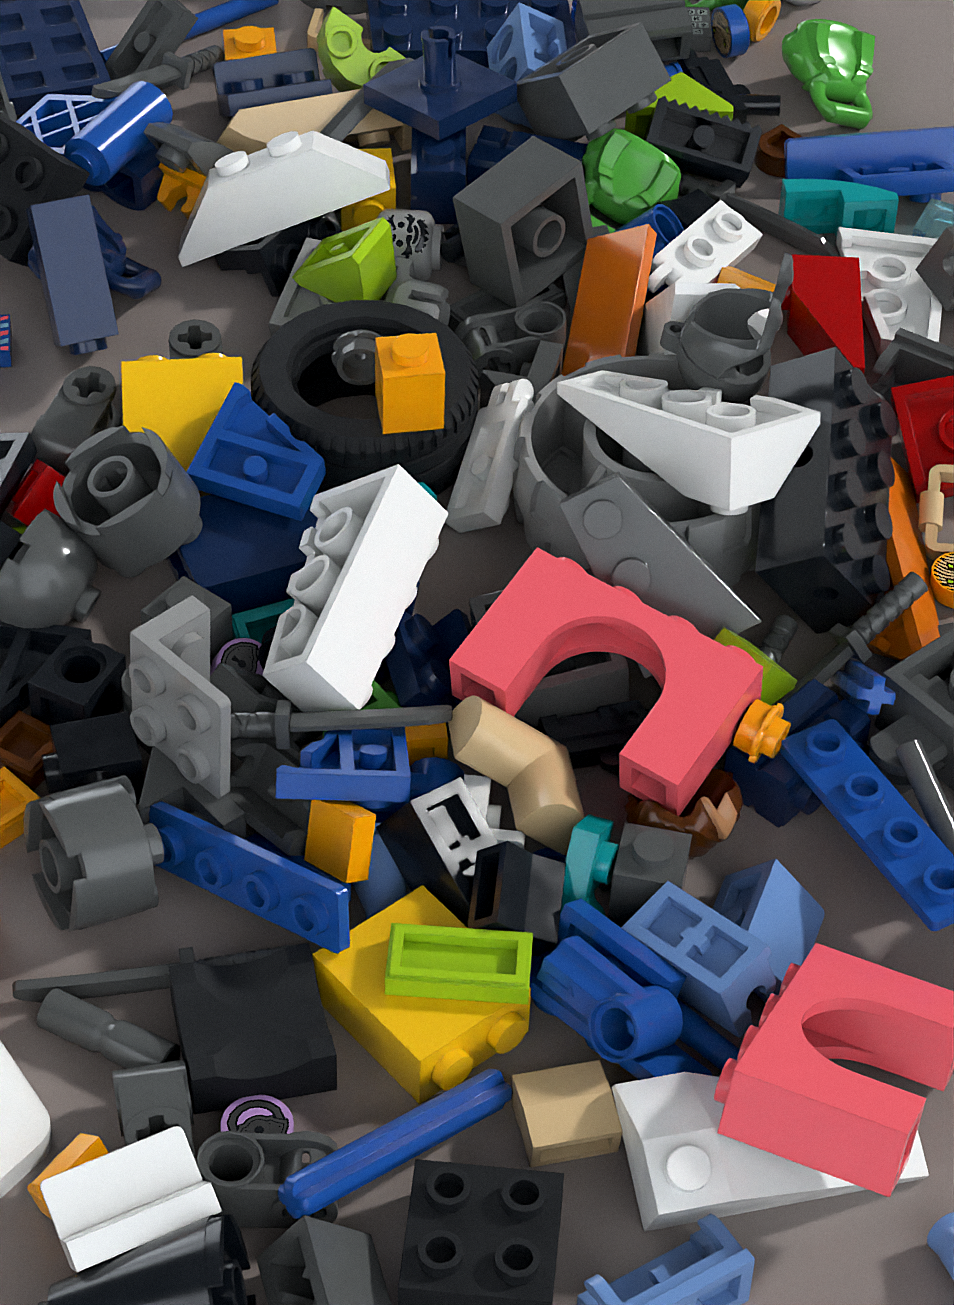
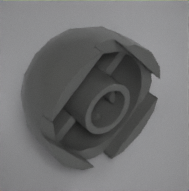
(48, 577)

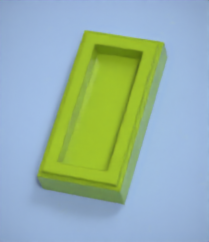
(459, 963)

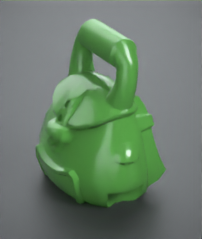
(834, 68)
(627, 176)

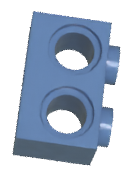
(521, 47)

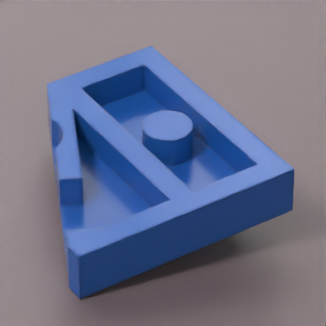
(256, 459)
(351, 766)

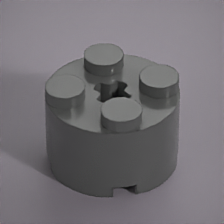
(129, 499)
(93, 854)

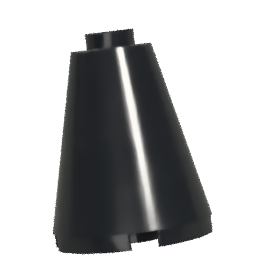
(181, 1268)

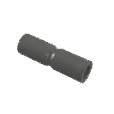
(101, 1032)

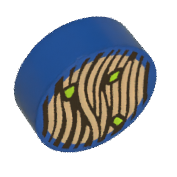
(730, 31)

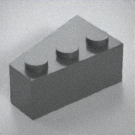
(643, 552)

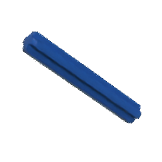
(394, 1143)

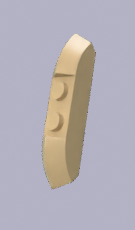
(256, 126)

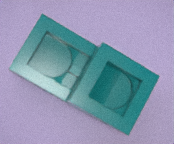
(831, 204)

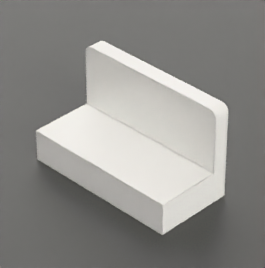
(127, 1198)

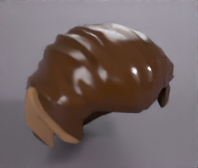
(707, 816)

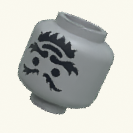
(416, 239)

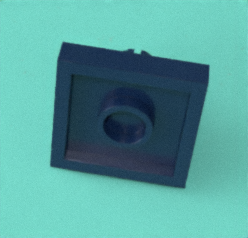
(440, 89)

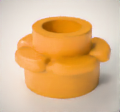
(761, 730)

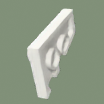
(890, 285)

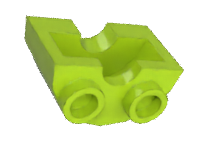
(344, 55)

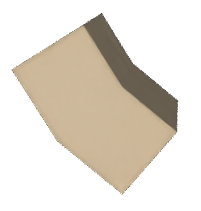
(566, 1113)

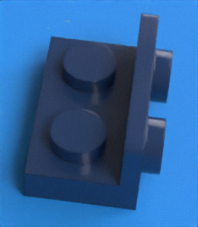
(268, 80)
(422, 657)

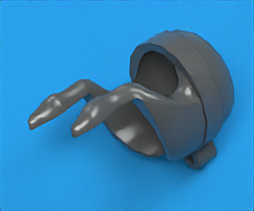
(719, 346)

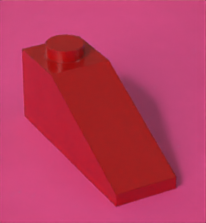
(826, 306)

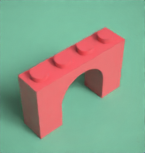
(562, 612)
(821, 1115)

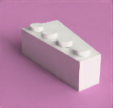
(352, 589)

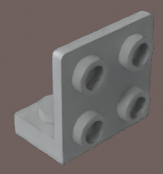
(174, 696)

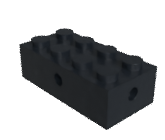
(831, 518)

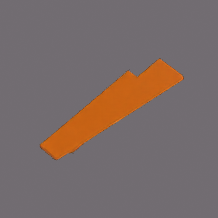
(906, 554)

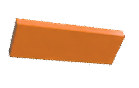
(610, 296)

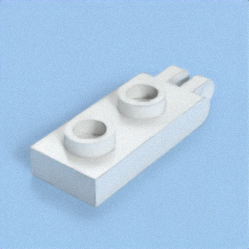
(707, 245)
(488, 463)

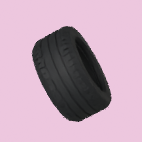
(298, 375)

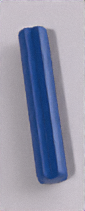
(863, 687)

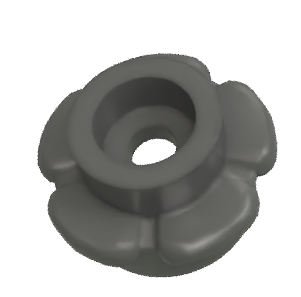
(355, 356)

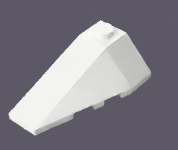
(694, 439)
(691, 1170)

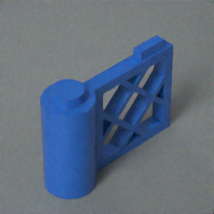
(98, 131)

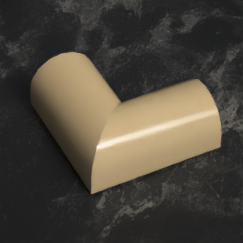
(524, 761)

